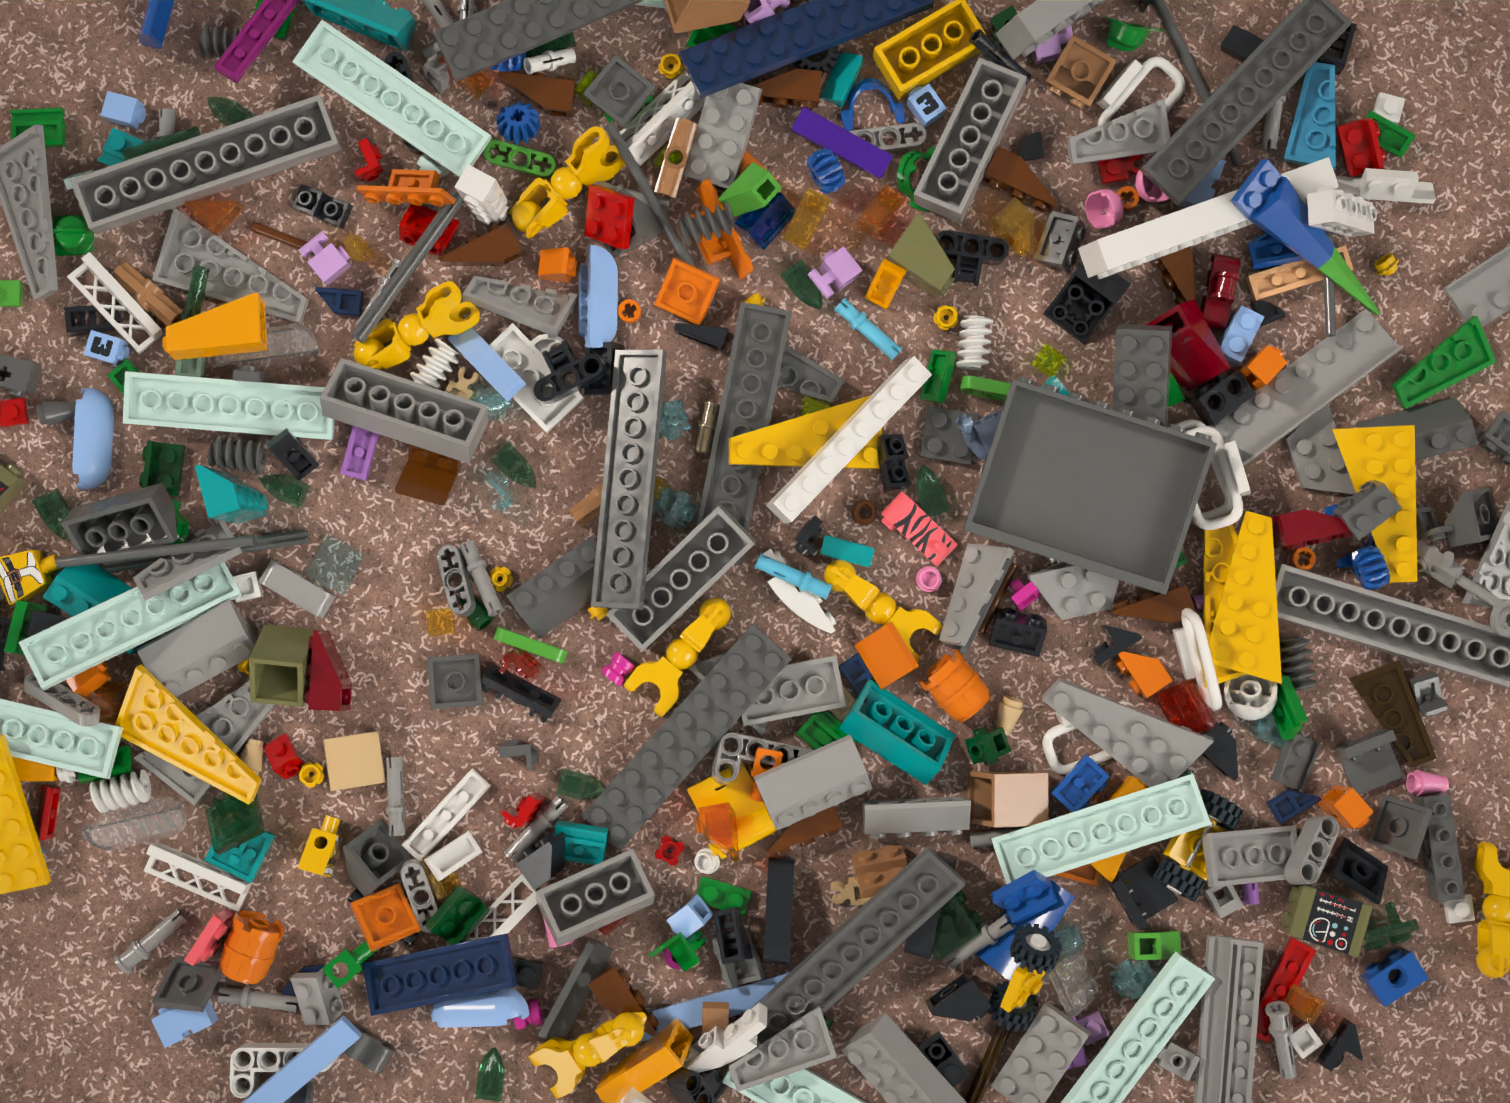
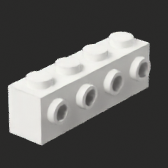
(482, 195)
(1340, 212)

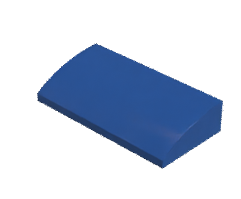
(155, 23)
(999, 954)

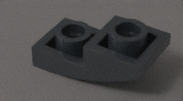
(1240, 43)
(322, 206)
(891, 458)

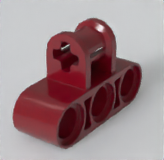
(1220, 290)

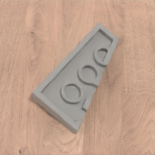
(1127, 136)
(528, 306)
(182, 567)
(975, 579)
(786, 1052)

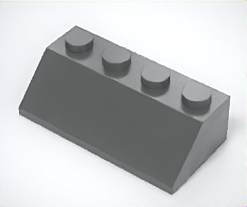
(1438, 427)
(123, 522)
(557, 590)

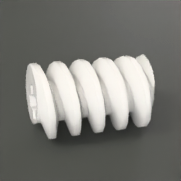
(973, 342)
(435, 365)
(121, 793)

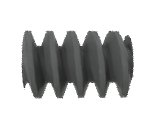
(215, 43)
(707, 224)
(237, 455)
(1298, 662)

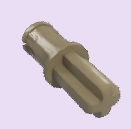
(707, 427)

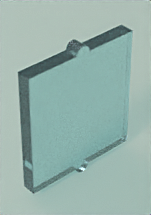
(335, 565)

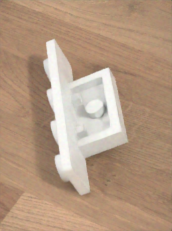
(1388, 186)

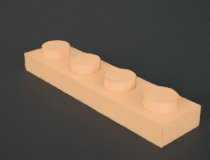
(1288, 277)

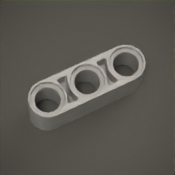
(297, 589)
(1311, 850)

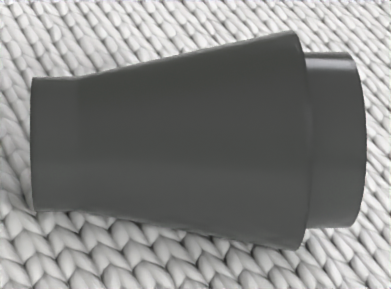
(55, 411)

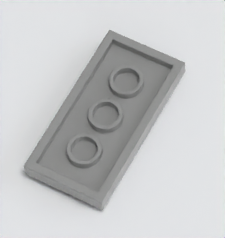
(723, 134)
(798, 691)
(1247, 855)
(1041, 1057)

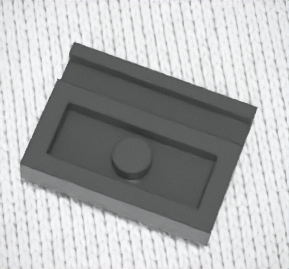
(1296, 762)

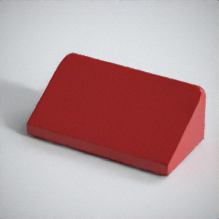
(47, 812)

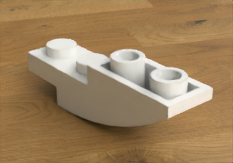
(801, 603)
(722, 1047)

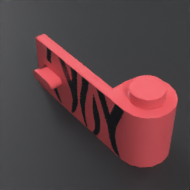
(918, 528)

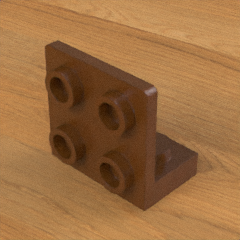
(428, 476)

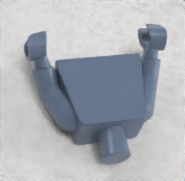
(978, 433)

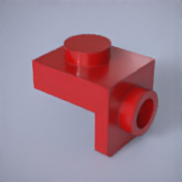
(372, 155)
(283, 757)

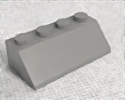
(199, 648)
(813, 782)
(916, 815)

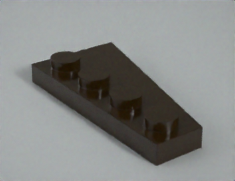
(1394, 707)

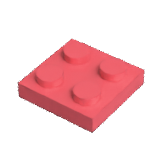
(207, 943)

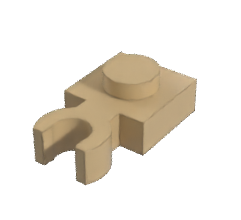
(462, 387)
(848, 891)

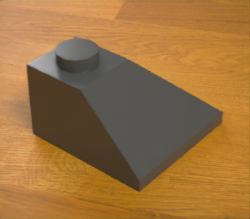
(643, 229)
(1472, 518)
(374, 857)

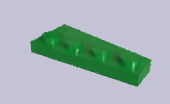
(1451, 361)

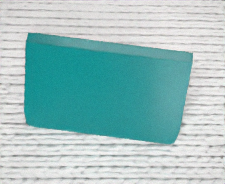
(842, 78)
(847, 551)

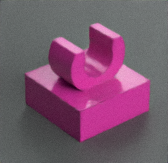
(1023, 594)

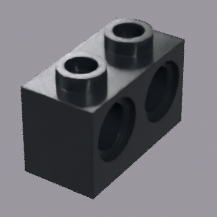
(1223, 400)

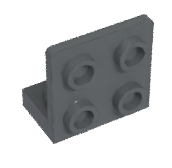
(1370, 761)

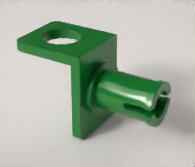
(683, 949)
(352, 960)

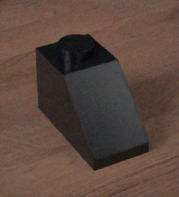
(1223, 750)

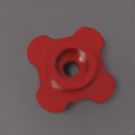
(671, 858)

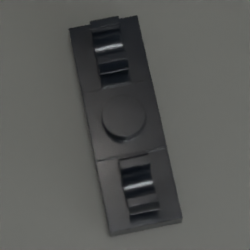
(521, 692)

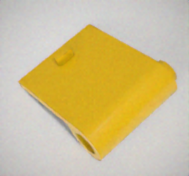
(751, 816)

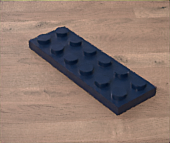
(439, 974)

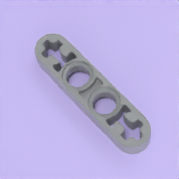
(876, 135)
(64, 701)

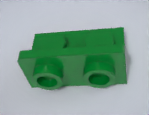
(20, 625)

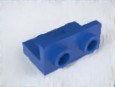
(1080, 784)
(1025, 896)

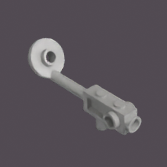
(1450, 573)

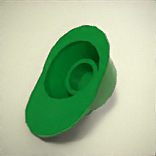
(1127, 35)
(72, 235)

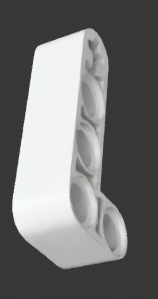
(260, 1063)

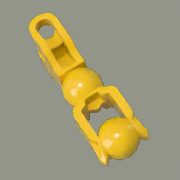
(586, 166)
(435, 317)
(877, 605)
(681, 654)
(1494, 932)
(588, 1050)

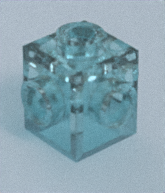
(673, 420)
(675, 508)
(1132, 978)

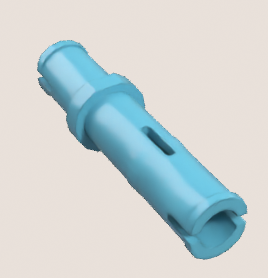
(868, 329)
(793, 576)

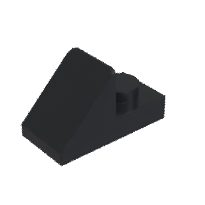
(292, 454)
(1119, 639)
(527, 972)
(1344, 1039)

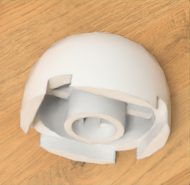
(1250, 697)

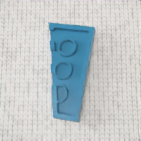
(1314, 121)

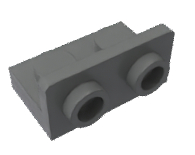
(1060, 240)
(1497, 437)

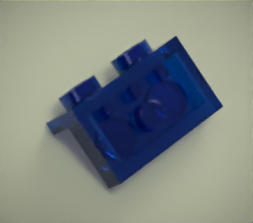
(767, 222)

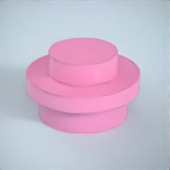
(928, 579)

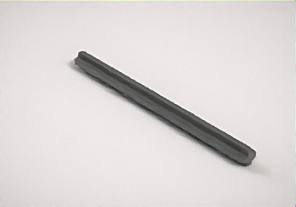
(407, 269)
(263, 543)

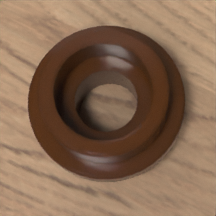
(864, 504)

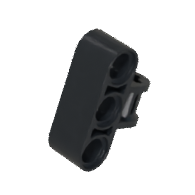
(968, 265)
(561, 363)
(695, 1087)

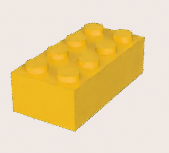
(928, 48)

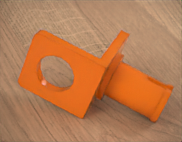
(756, 769)

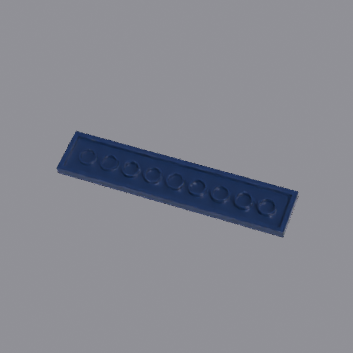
(788, 38)

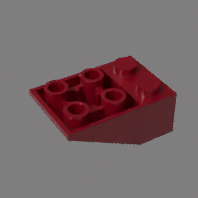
(1194, 349)
(1297, 527)
(329, 680)

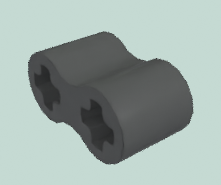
(371, 1050)

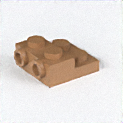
(1080, 72)
(877, 868)

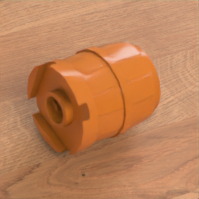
(955, 687)
(250, 947)

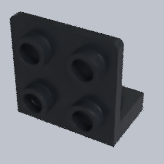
(1140, 893)

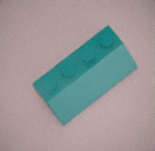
(368, 18)
(229, 497)
(84, 587)
(898, 732)

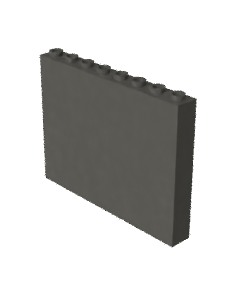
(1089, 485)

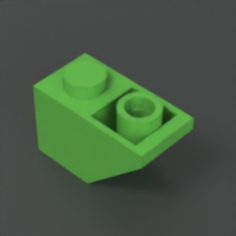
(750, 190)
(1153, 944)

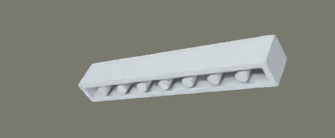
(848, 440)

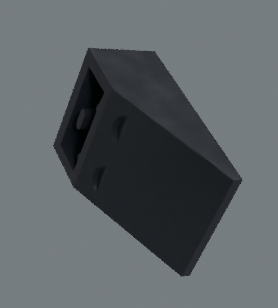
(1086, 301)

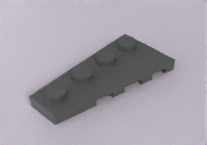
(808, 377)

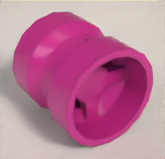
(618, 668)
(535, 1017)

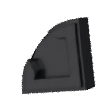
(1032, 148)
(1268, 310)

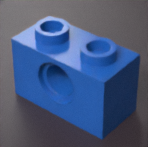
(1409, 976)

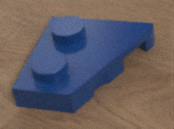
(1268, 252)

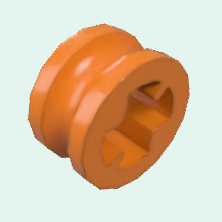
(1135, 197)
(621, 308)
(1310, 561)

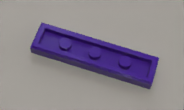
(841, 143)

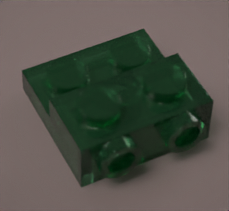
(956, 926)

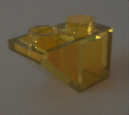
(807, 219)
(1017, 226)

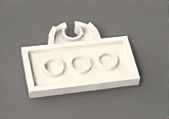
(528, 362)

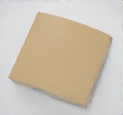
(354, 761)

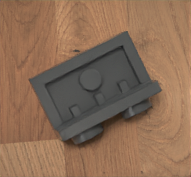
(1367, 508)
(743, 971)

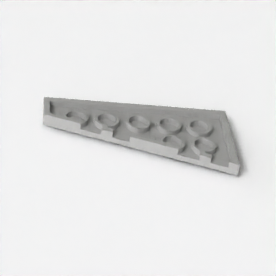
(28, 208)
(230, 272)
(1494, 567)
(232, 721)
(1135, 738)

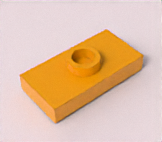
(885, 283)

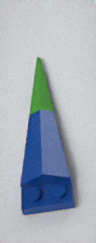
(1278, 209)

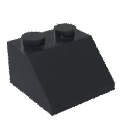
(959, 1000)

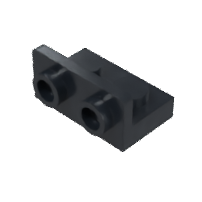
(607, 353)
(808, 532)
(1018, 632)

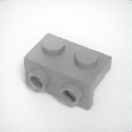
(317, 998)

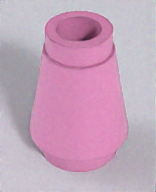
(1425, 783)

